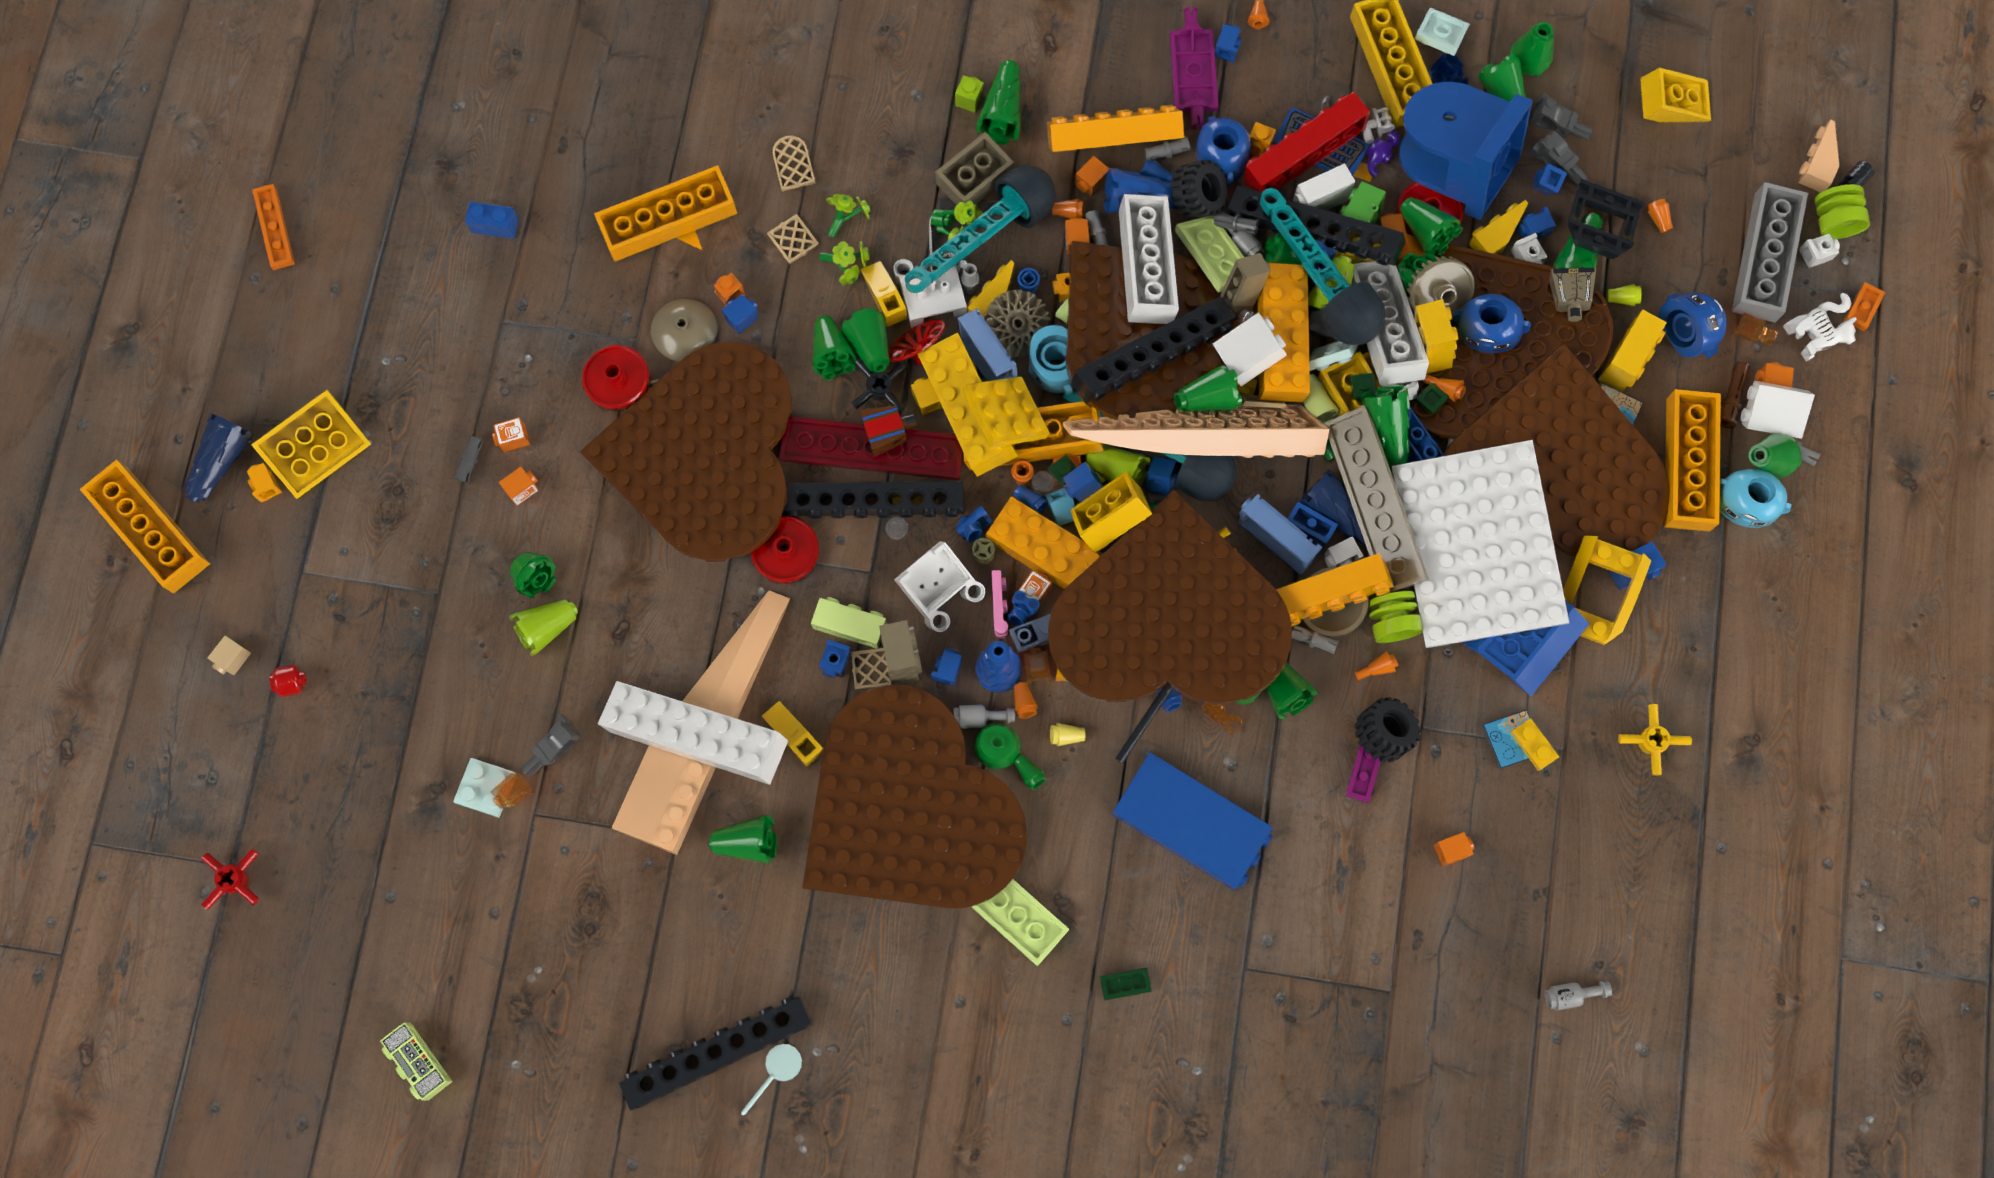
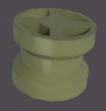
(983, 546)

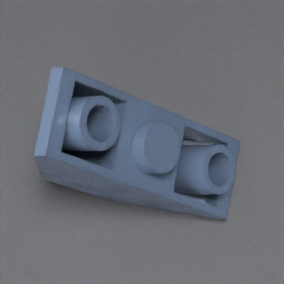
(1031, 634)

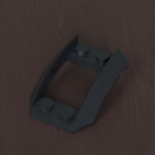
(1608, 202)

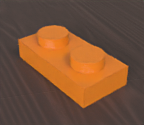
(1865, 305)

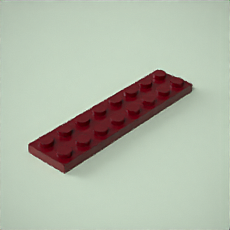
(848, 447)

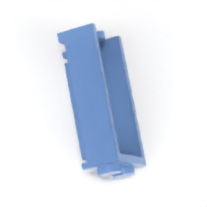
(985, 348)
(1278, 534)

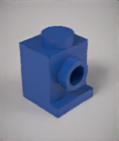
(1228, 43)
(1547, 177)
(1540, 223)
(835, 649)
(948, 667)

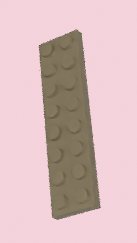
(1375, 496)

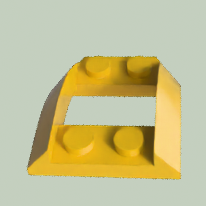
(1616, 560)

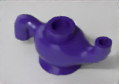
(1381, 152)

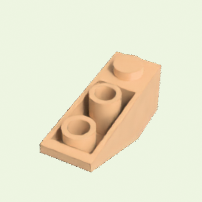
(1823, 160)

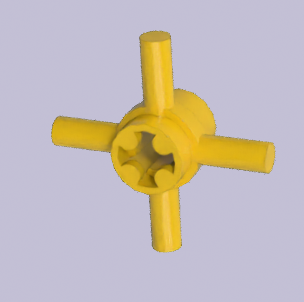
(1649, 747)

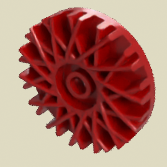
(1432, 198)
(615, 377)
(794, 562)

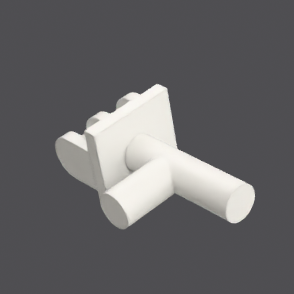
(1377, 122)

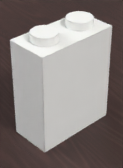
(1326, 189)
(1251, 348)
(1777, 409)

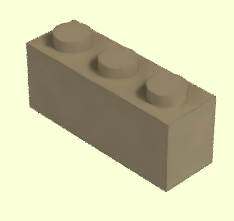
(1245, 282)

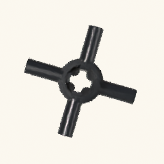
(878, 393)

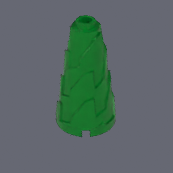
(1001, 109)
(1577, 257)
(1390, 416)

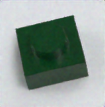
(1361, 384)
(1432, 399)
(1061, 469)

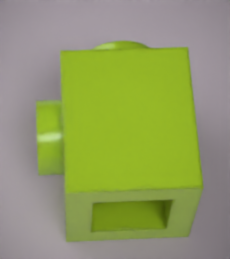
(969, 93)

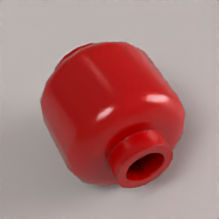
(287, 680)

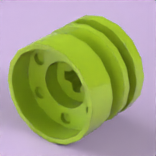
(1842, 211)
(1395, 619)

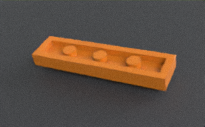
(273, 227)

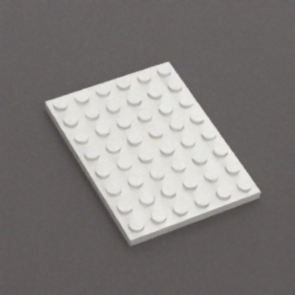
(1482, 544)

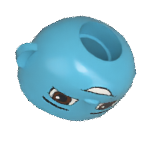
(1045, 346)
(1742, 509)

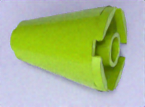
(1316, 298)
(1117, 461)
(543, 623)

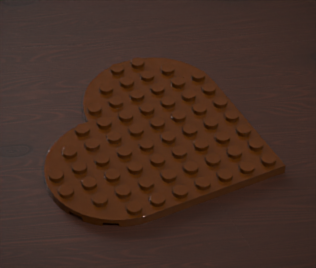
(1100, 325)
(1493, 375)
(701, 452)
(1589, 457)
(1173, 611)
(904, 810)

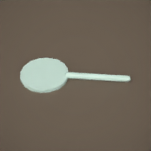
(782, 1064)

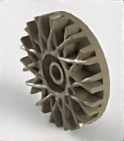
(1442, 280)
(1025, 310)

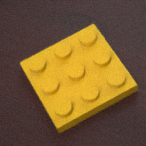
(1006, 411)

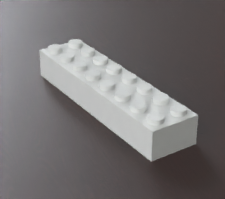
(693, 732)

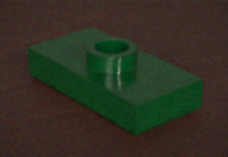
(1125, 984)

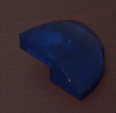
(1447, 69)

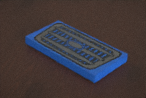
(1349, 153)

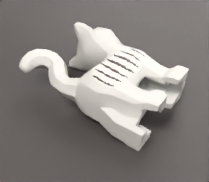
(1820, 328)

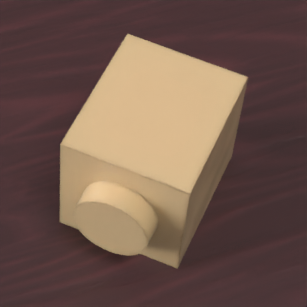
(228, 656)

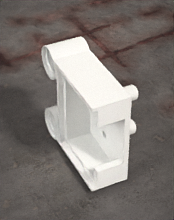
(938, 298)
(934, 581)

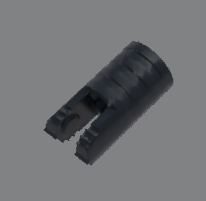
(1859, 174)

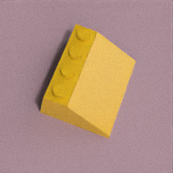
(311, 444)

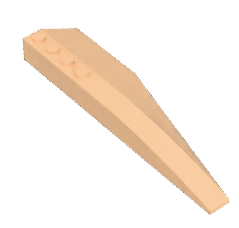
(1212, 433)
(671, 785)

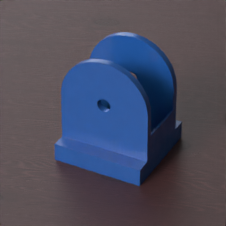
(1467, 154)

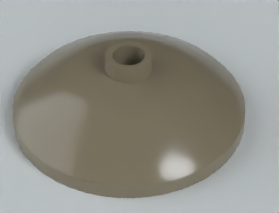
(677, 341)
(1340, 621)

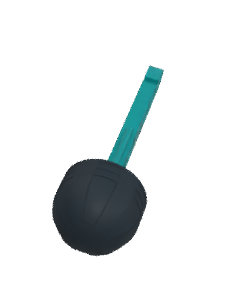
(1023, 196)
(1354, 311)
(1200, 475)

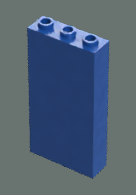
(1193, 822)

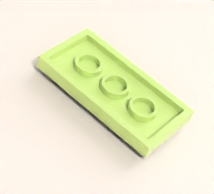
(1210, 248)
(1023, 922)

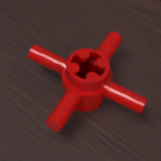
(224, 872)

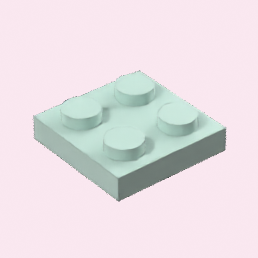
(1441, 31)
(1331, 353)
(476, 787)

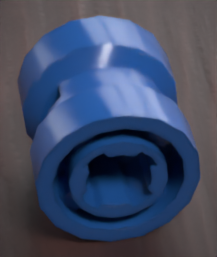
(1032, 281)

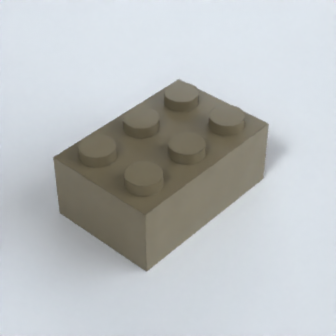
(974, 171)
(900, 652)

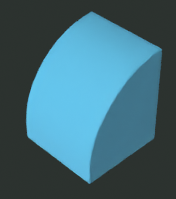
(1060, 505)

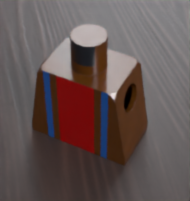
(885, 428)

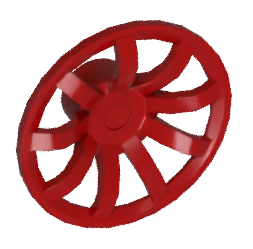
(920, 345)

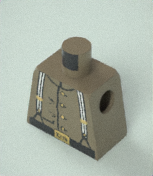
(1573, 290)

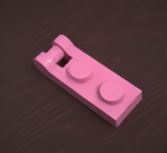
(999, 605)

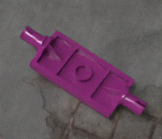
(1193, 69)

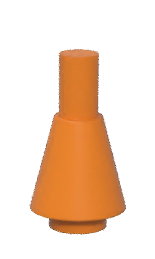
(1258, 17)
(1453, 388)
(1382, 665)

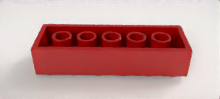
(1307, 145)

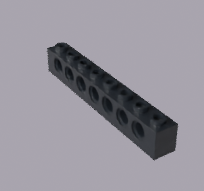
(1329, 222)
(1203, 322)
(884, 491)
(638, 1097)

